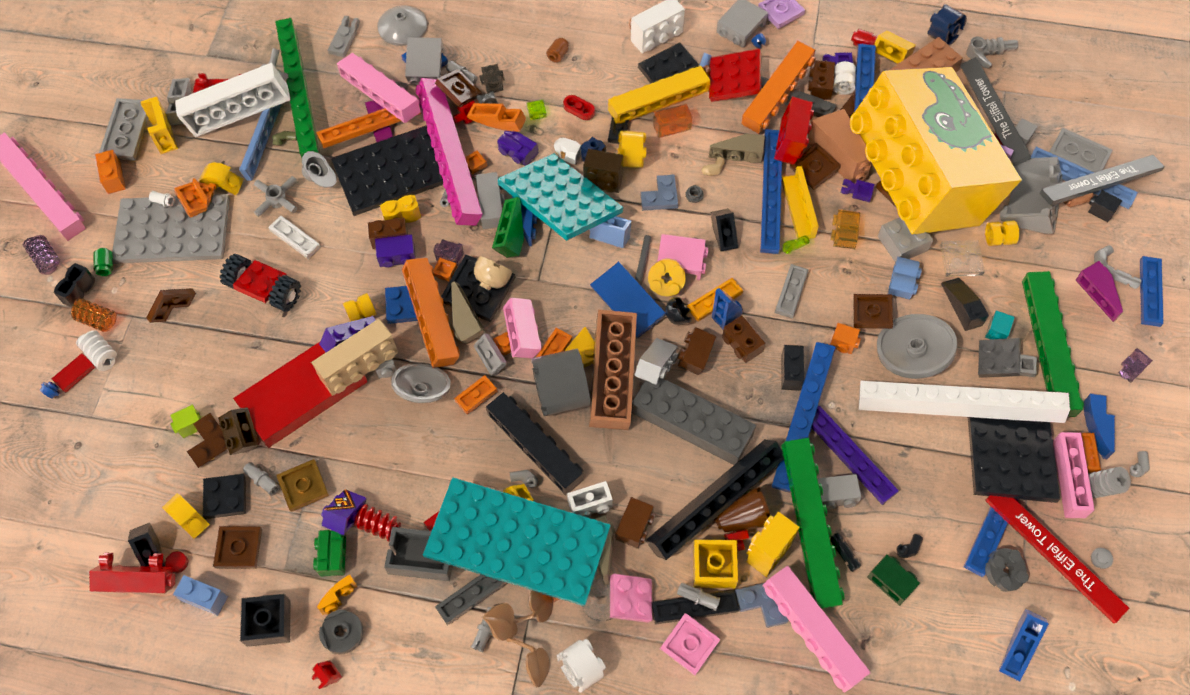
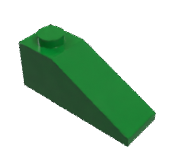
(509, 233)

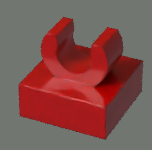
(739, 536)
(326, 673)

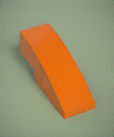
(497, 116)

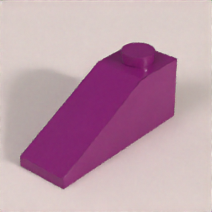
(1100, 286)

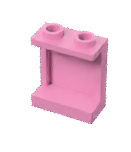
(686, 251)

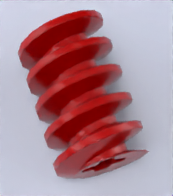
(375, 522)

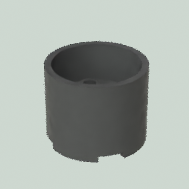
(560, 382)

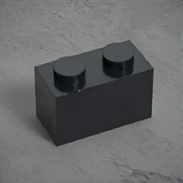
(792, 367)

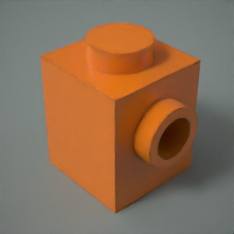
(845, 338)

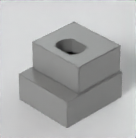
(1029, 364)

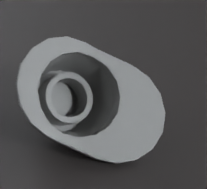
(317, 170)

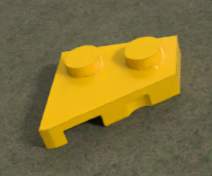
(585, 345)

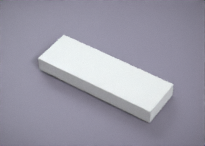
(294, 237)

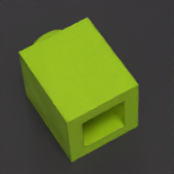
(184, 420)

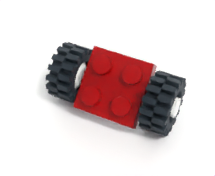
(260, 282)

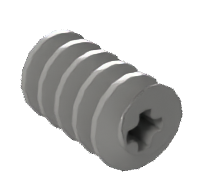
(1109, 482)

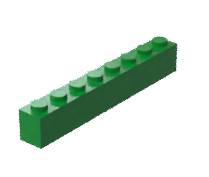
(1051, 338)
(810, 518)

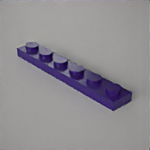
(853, 457)

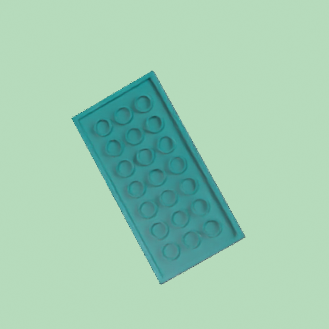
(517, 541)

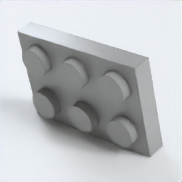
(1080, 150)

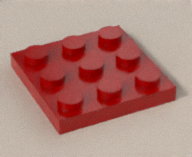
(735, 75)

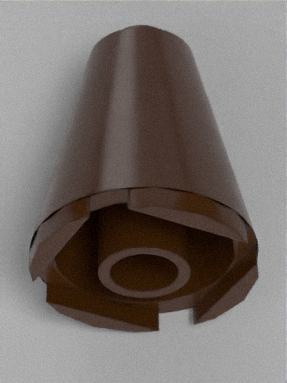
(745, 513)

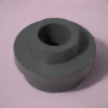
(694, 190)

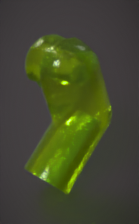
(791, 245)

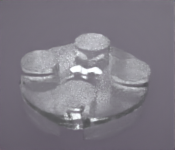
(593, 609)

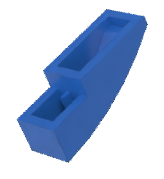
(1100, 424)

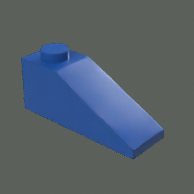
(725, 308)
(1023, 644)

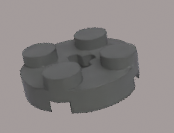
(1016, 565)
(330, 626)

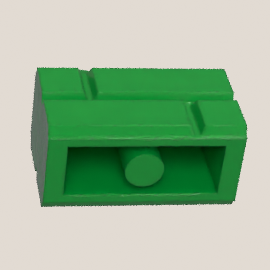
(330, 553)

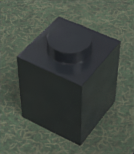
(1104, 205)

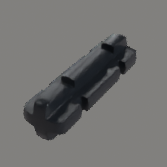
(845, 552)

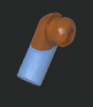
(705, 63)

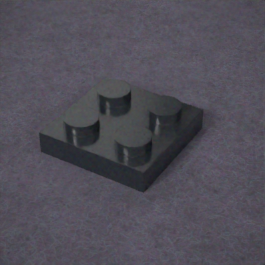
(224, 496)

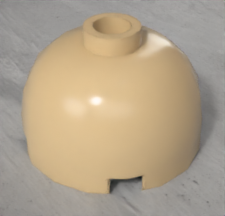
(491, 274)

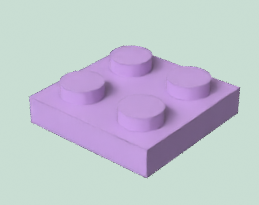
(782, 11)

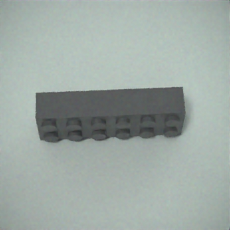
(694, 419)

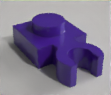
(838, 57)
(861, 190)

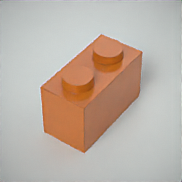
(110, 171)

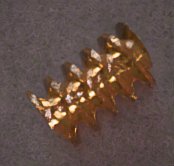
(93, 315)

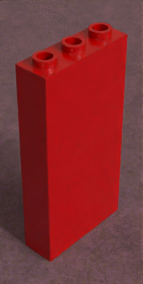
(290, 397)

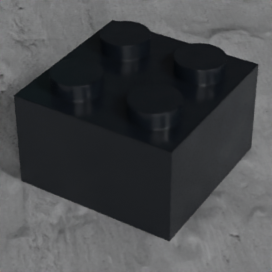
(265, 620)

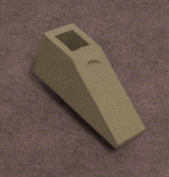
(740, 148)

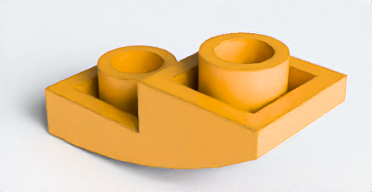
(331, 600)

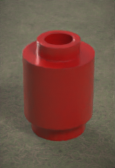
(863, 37)

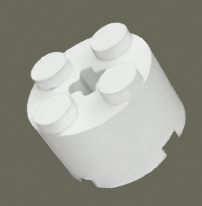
(581, 665)

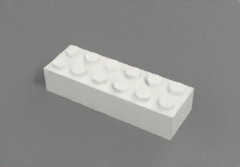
(232, 100)

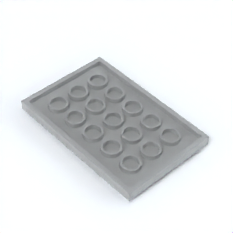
(164, 234)

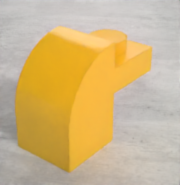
(222, 177)
(185, 515)

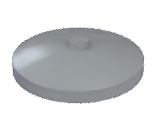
(917, 346)

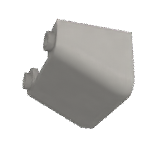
(1026, 203)

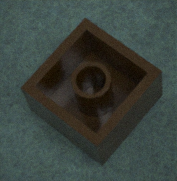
(604, 169)

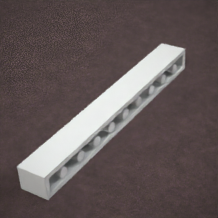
(964, 401)

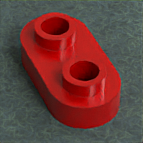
(580, 109)

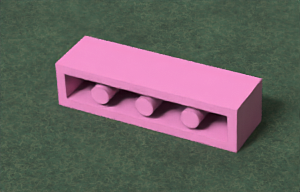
(1073, 475)

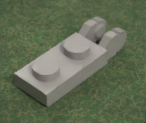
(343, 37)

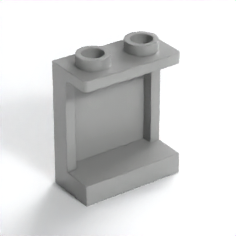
(741, 22)
(423, 59)

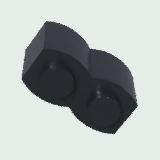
(74, 285)

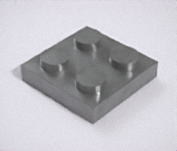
(999, 358)

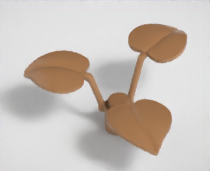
(504, 627)

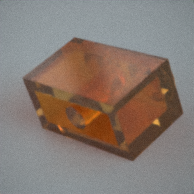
(672, 120)

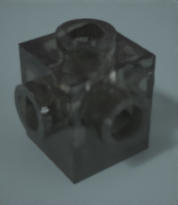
(492, 78)

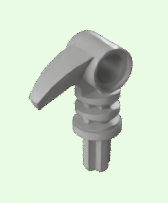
(980, 46)

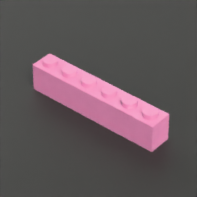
(379, 87)
(816, 629)

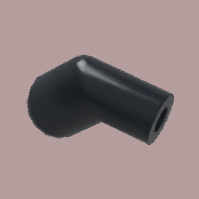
(910, 549)

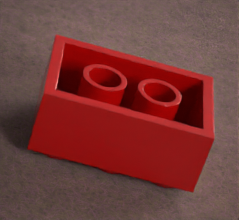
(794, 130)

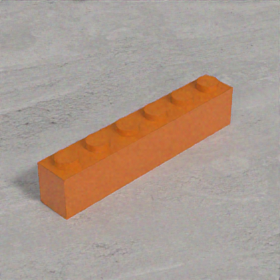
(778, 87)
(430, 312)

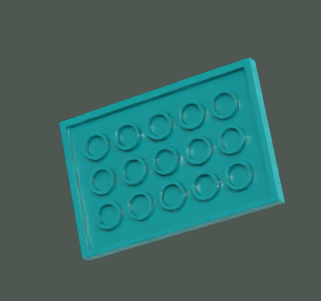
(560, 196)

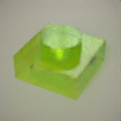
(536, 109)

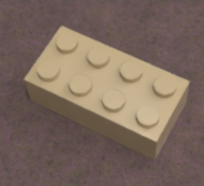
(355, 357)

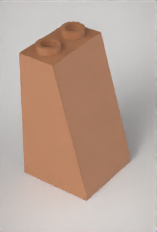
(835, 136)

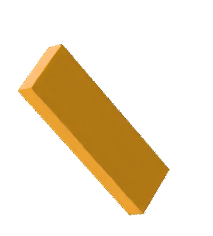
(704, 305)

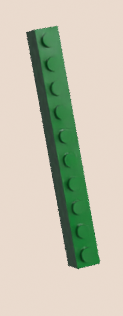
(297, 87)

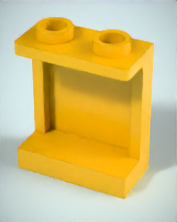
(162, 133)

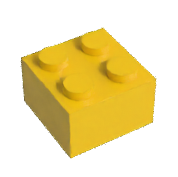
(715, 564)

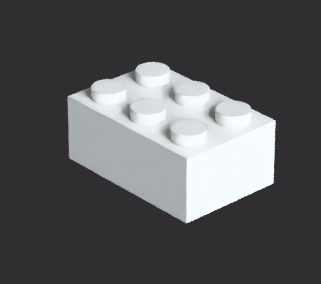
(657, 25)

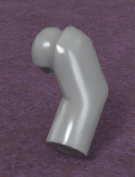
(1101, 255)
(1142, 466)
(525, 476)

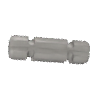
(1124, 277)

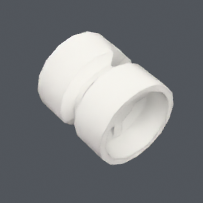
(844, 78)

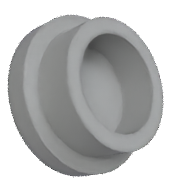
(1101, 558)

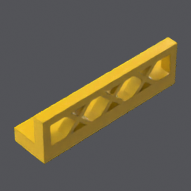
(800, 204)

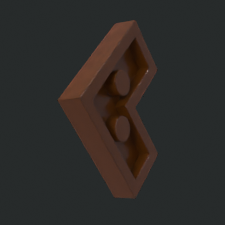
(167, 300)
(213, 441)

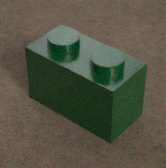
(893, 579)

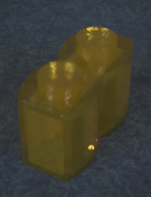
(846, 229)

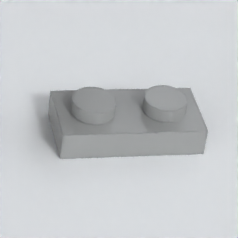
(490, 354)

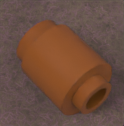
(557, 50)

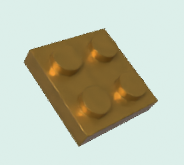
(302, 485)

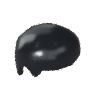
(677, 312)

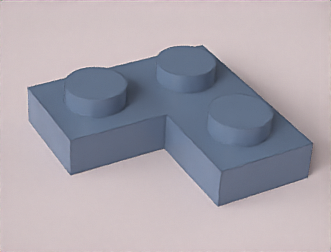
(663, 198)
(756, 597)

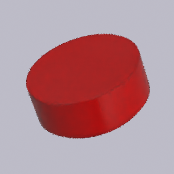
(177, 560)

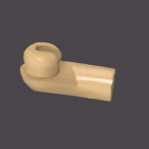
(714, 169)

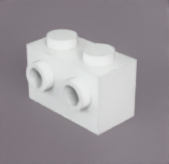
(590, 500)

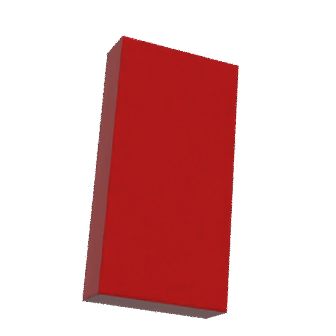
(73, 372)

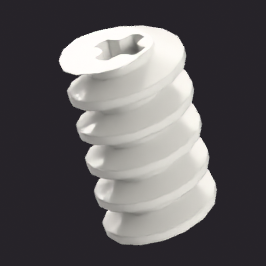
(97, 350)

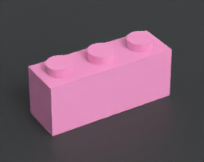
(522, 328)

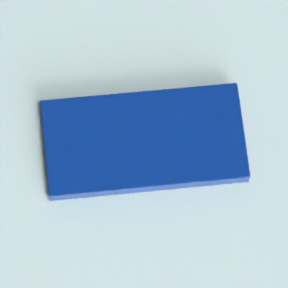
(625, 294)

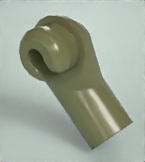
(284, 135)

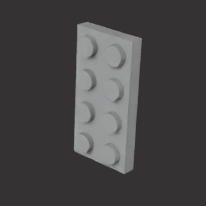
(125, 129)

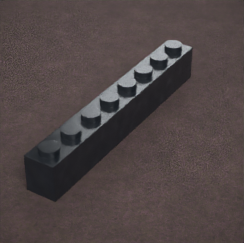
(715, 499)

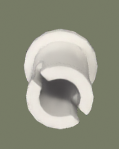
(164, 199)

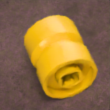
(1002, 233)
(361, 308)

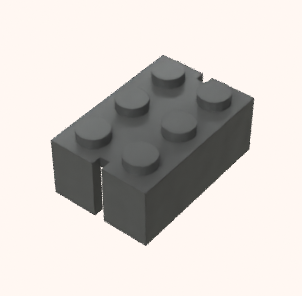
(409, 558)

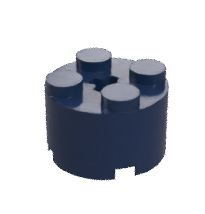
(947, 24)

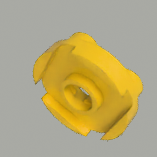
(675, 271)

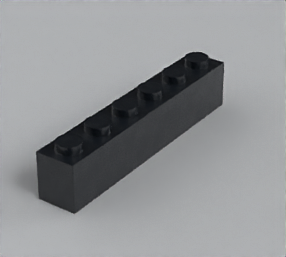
(534, 443)

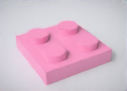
(630, 598)
(690, 644)

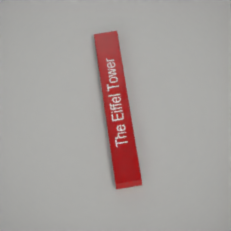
(1059, 557)

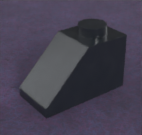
(724, 229)
(144, 543)

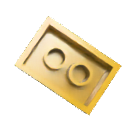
(771, 544)

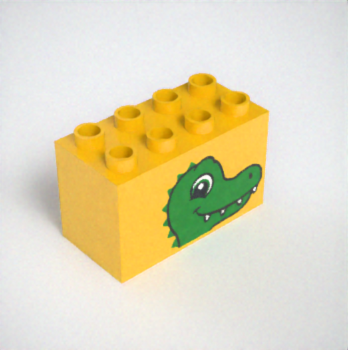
(933, 150)

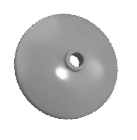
(401, 23)
(420, 383)

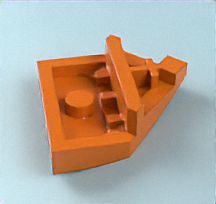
(195, 196)

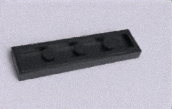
(674, 609)

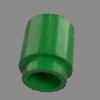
(103, 261)

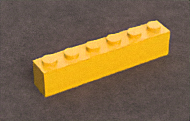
(658, 95)

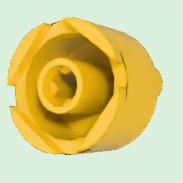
(632, 148)

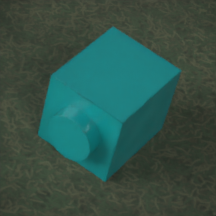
(999, 326)

